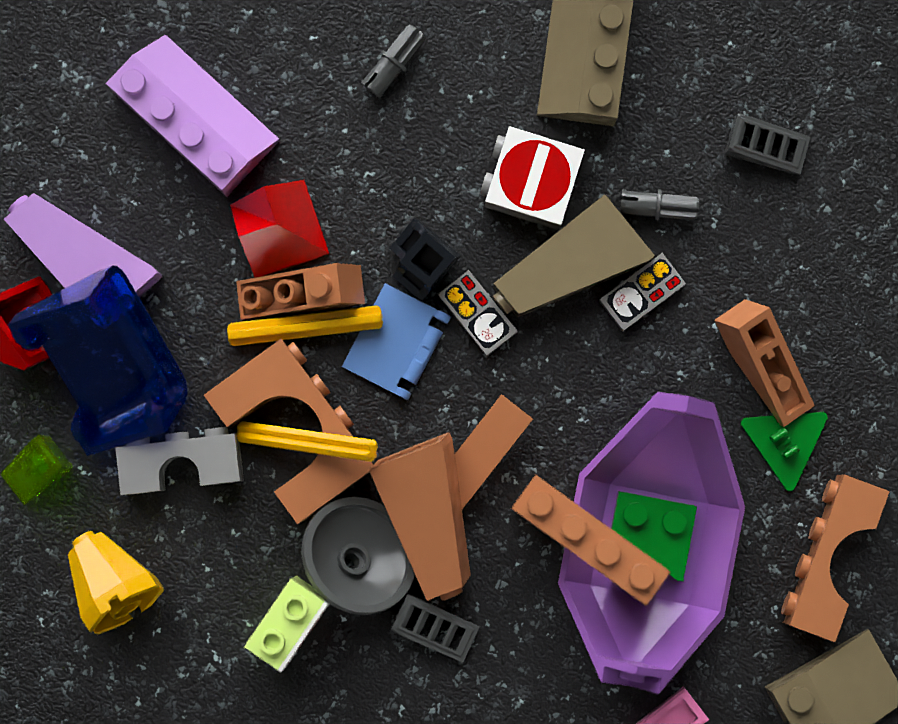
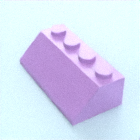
(193, 113)

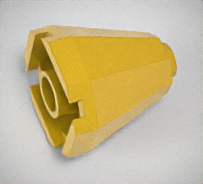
(109, 582)

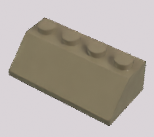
(585, 60)

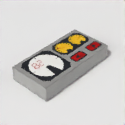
(642, 292)
(477, 313)

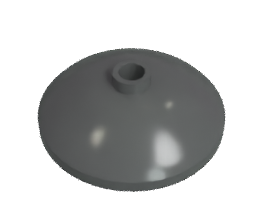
(366, 536)

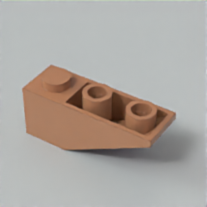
(301, 291)

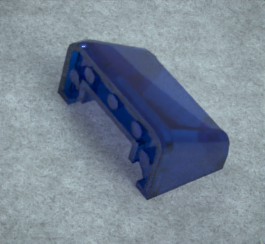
(107, 359)

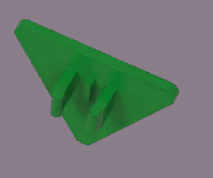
(785, 447)

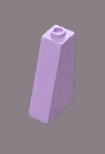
(72, 248)

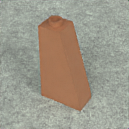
(426, 511)

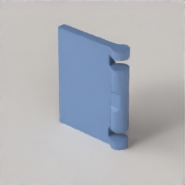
(401, 344)

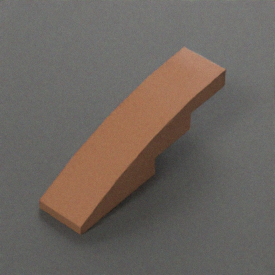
(488, 445)

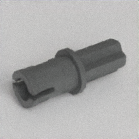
(393, 60)
(659, 205)

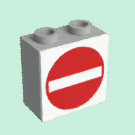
(532, 177)

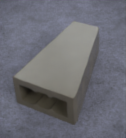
(579, 256)

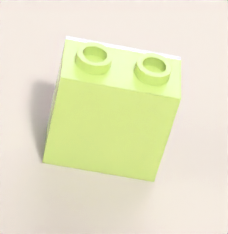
(287, 624)

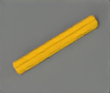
(305, 325)
(307, 441)

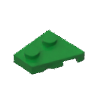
(656, 528)

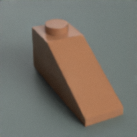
(765, 359)

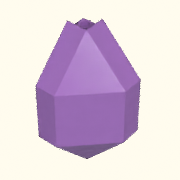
(675, 455)

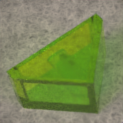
(36, 468)

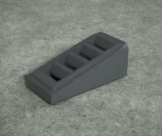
(757, 126)
(429, 641)

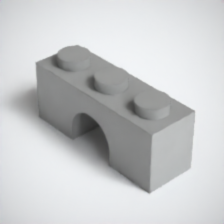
(144, 463)

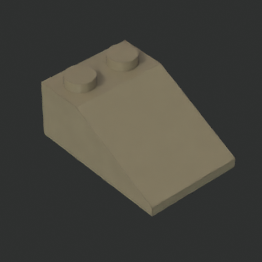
(839, 686)

